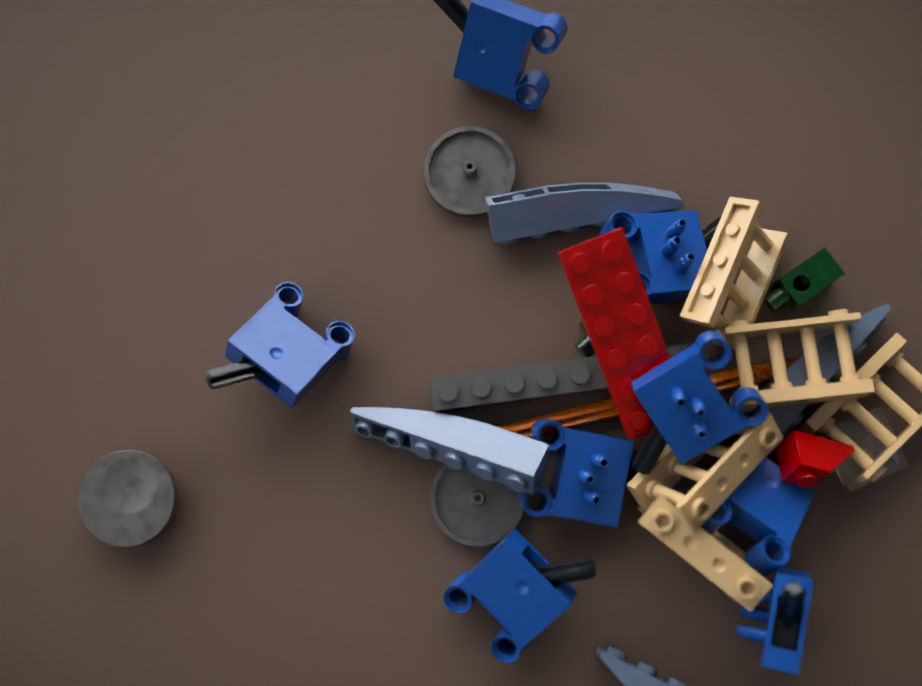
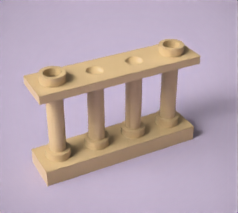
(722, 263)
(816, 387)
(823, 422)
(712, 485)
(709, 553)

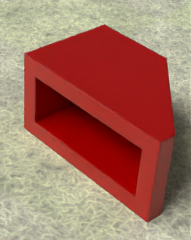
(809, 458)

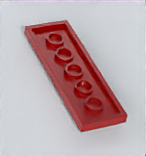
(616, 320)

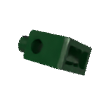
(812, 274)

